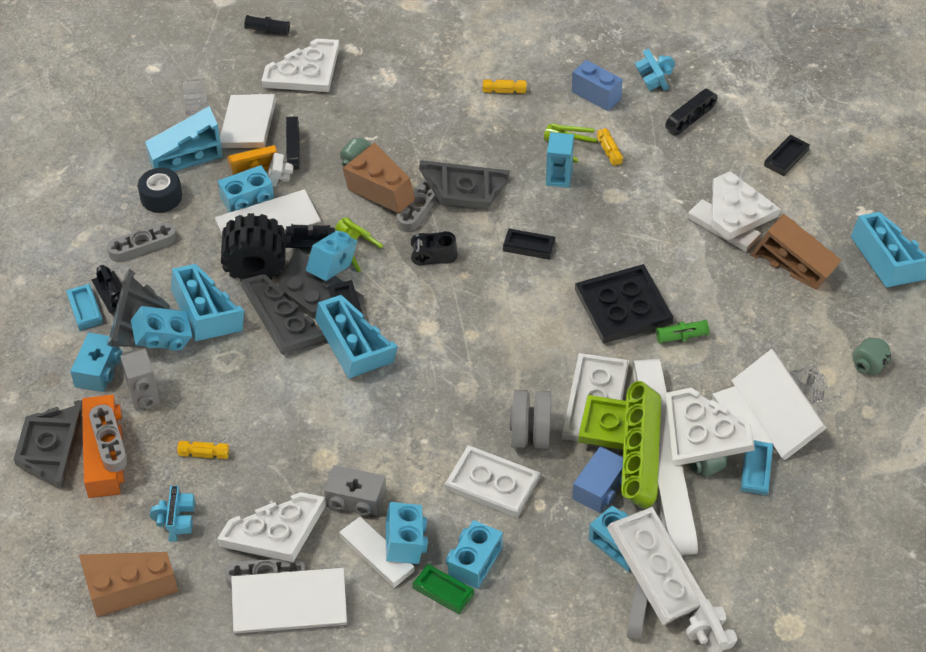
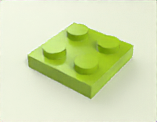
(603, 422)

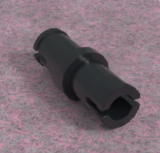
(267, 25)

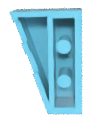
(186, 143)
(888, 251)
(207, 307)
(352, 338)

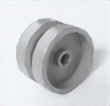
(530, 419)

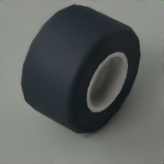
(160, 190)

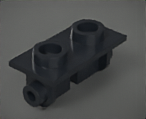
(300, 237)
(108, 287)

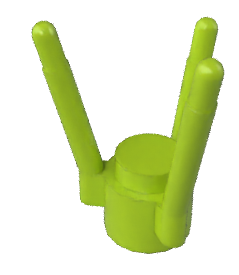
(556, 128)
(348, 226)

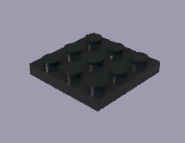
(623, 303)

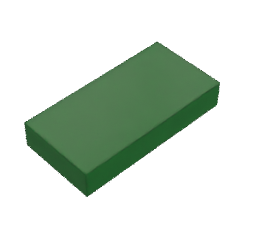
(443, 588)

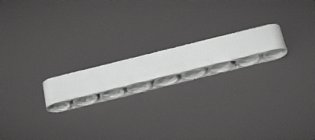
(672, 488)

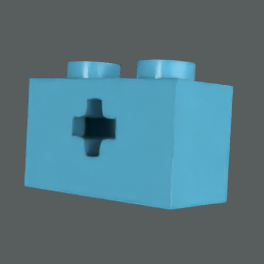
(331, 255)
(95, 363)

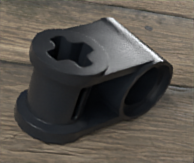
(436, 247)

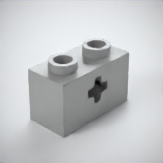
(140, 379)
(355, 491)

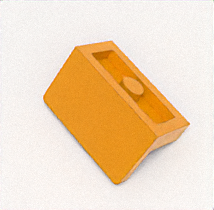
(250, 159)

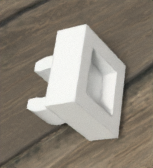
(279, 170)

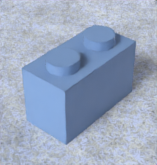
(597, 85)
(599, 480)

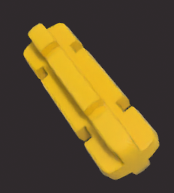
(504, 86)
(609, 146)
(203, 449)

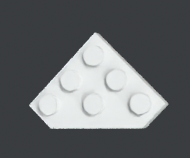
(304, 69)
(738, 206)
(704, 428)
(275, 529)

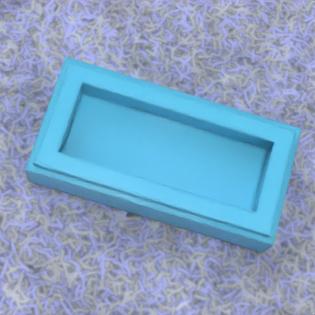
(84, 307)
(757, 469)

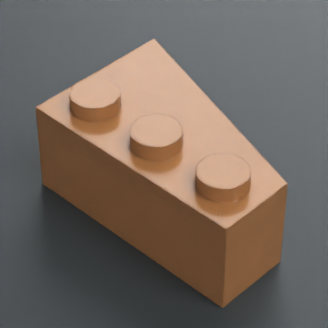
(379, 179)
(796, 252)
(127, 579)

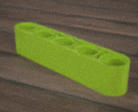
(641, 445)

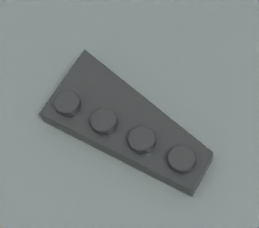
(280, 316)

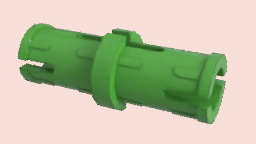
(666, 333)

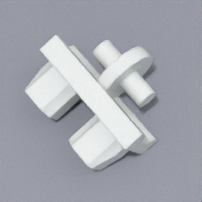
(707, 628)

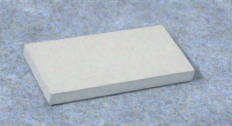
(287, 210)
(594, 377)
(779, 404)
(657, 565)
(288, 600)

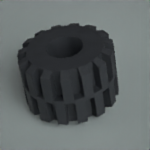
(253, 247)

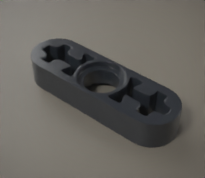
(691, 111)
(292, 142)

